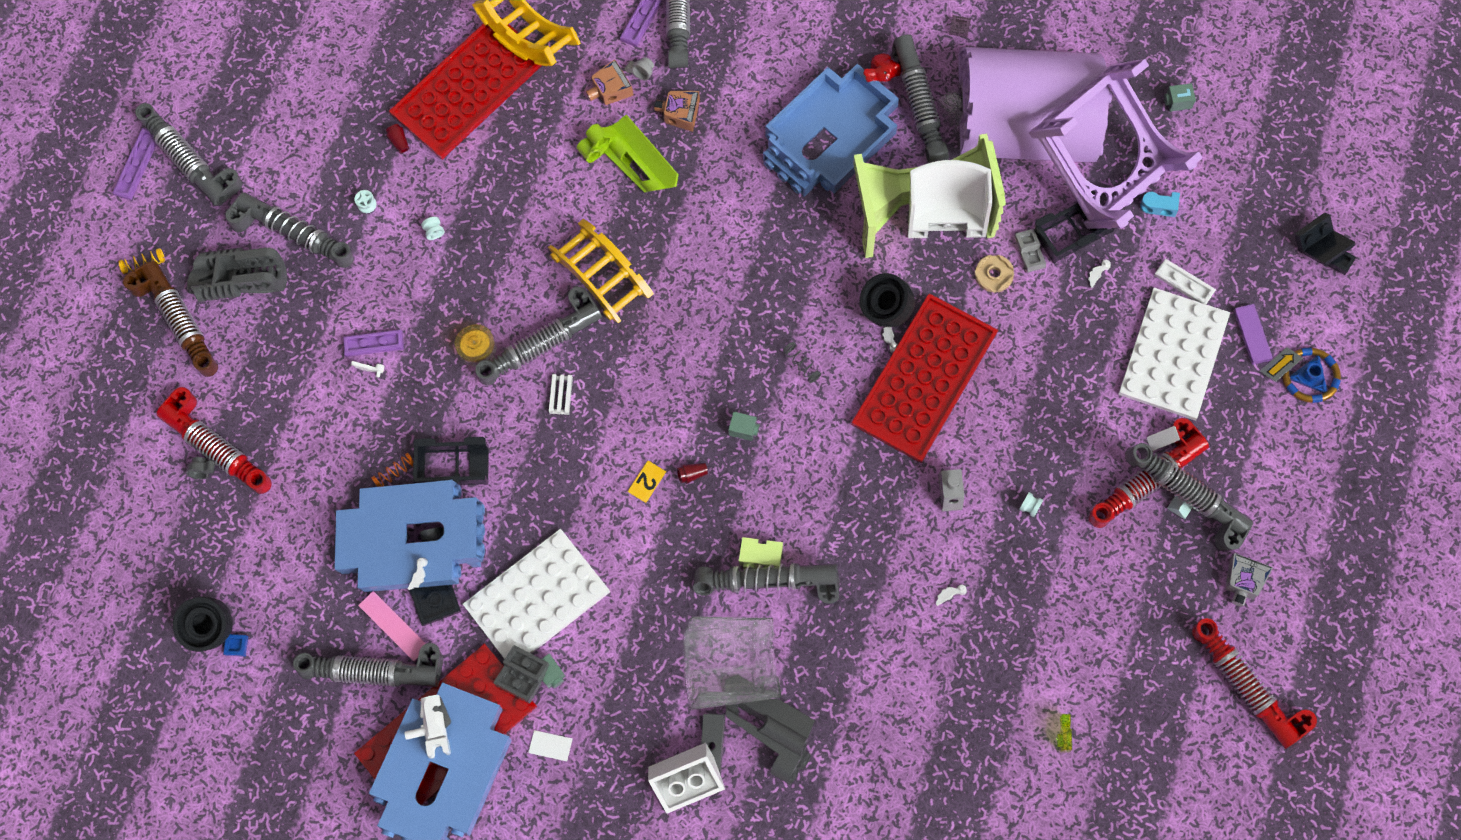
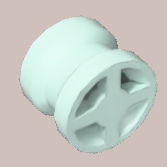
(361, 200)
(432, 228)
(1031, 504)

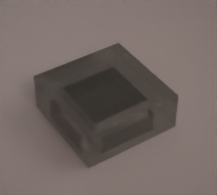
(960, 26)

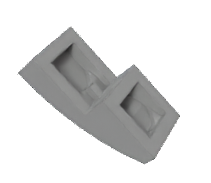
(1030, 250)

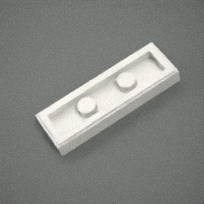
(1184, 282)

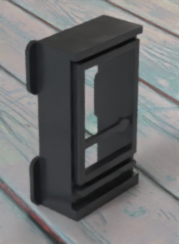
(1051, 220)
(477, 460)

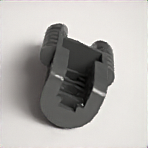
(230, 273)

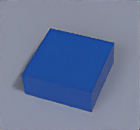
(236, 645)

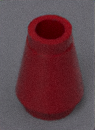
(397, 138)
(691, 472)

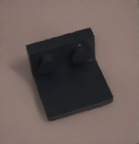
(1321, 241)

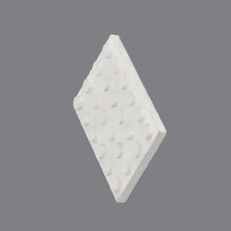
(1174, 354)
(537, 596)

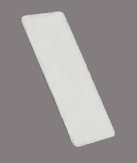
(1163, 438)

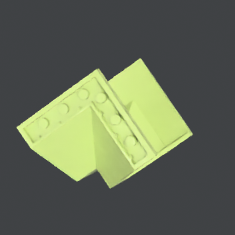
(887, 189)

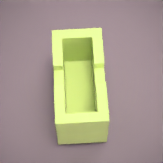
(758, 554)

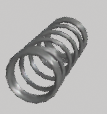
(816, 374)

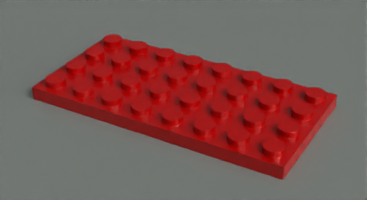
(462, 91)
(924, 378)
(473, 676)

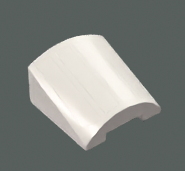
(949, 198)

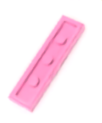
(392, 625)

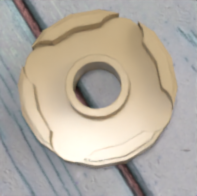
(990, 283)

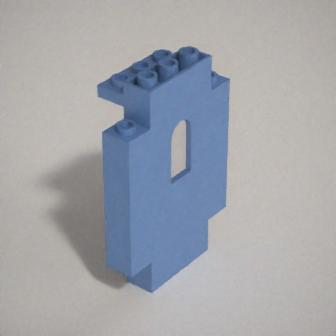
(845, 107)
(375, 535)
(472, 767)

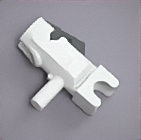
(434, 725)

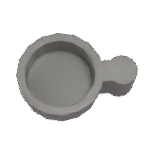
(641, 69)

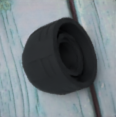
(887, 300)
(202, 623)

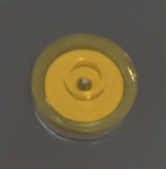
(475, 344)

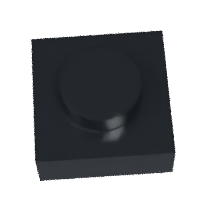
(1343, 263)

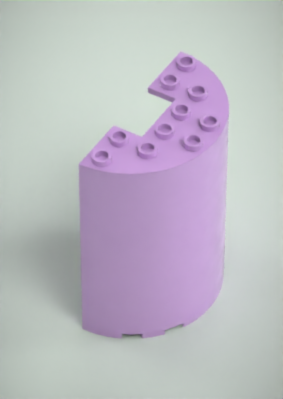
(1017, 89)

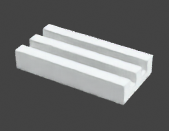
(561, 378)

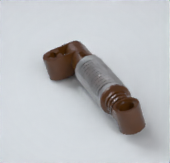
(176, 312)

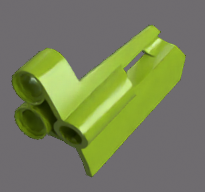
(626, 143)

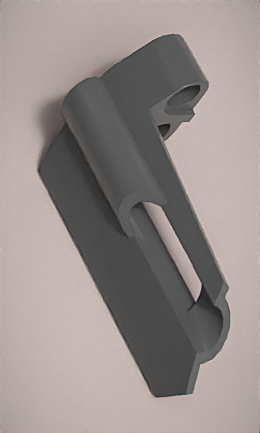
(783, 731)

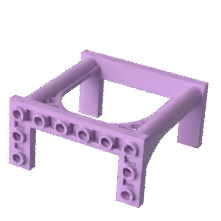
(1162, 153)

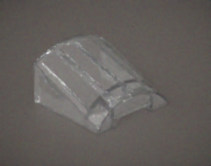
(729, 661)

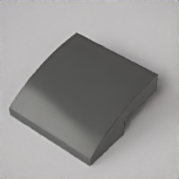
(521, 674)

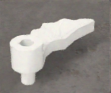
(1096, 273)
(948, 593)

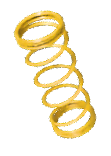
(124, 269)

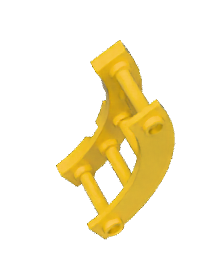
(515, 42)
(612, 254)

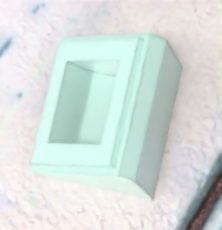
(1179, 507)

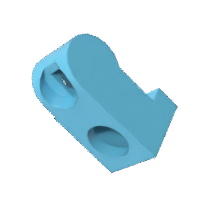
(1160, 205)

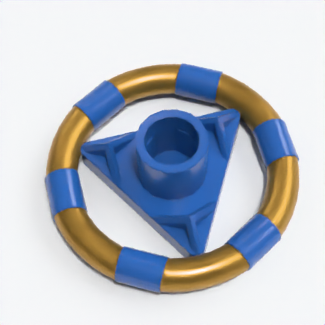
(1313, 376)

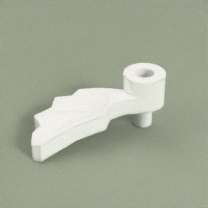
(888, 338)
(379, 368)
(418, 577)

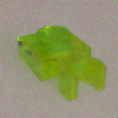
(1064, 739)

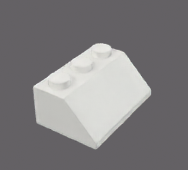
(685, 778)

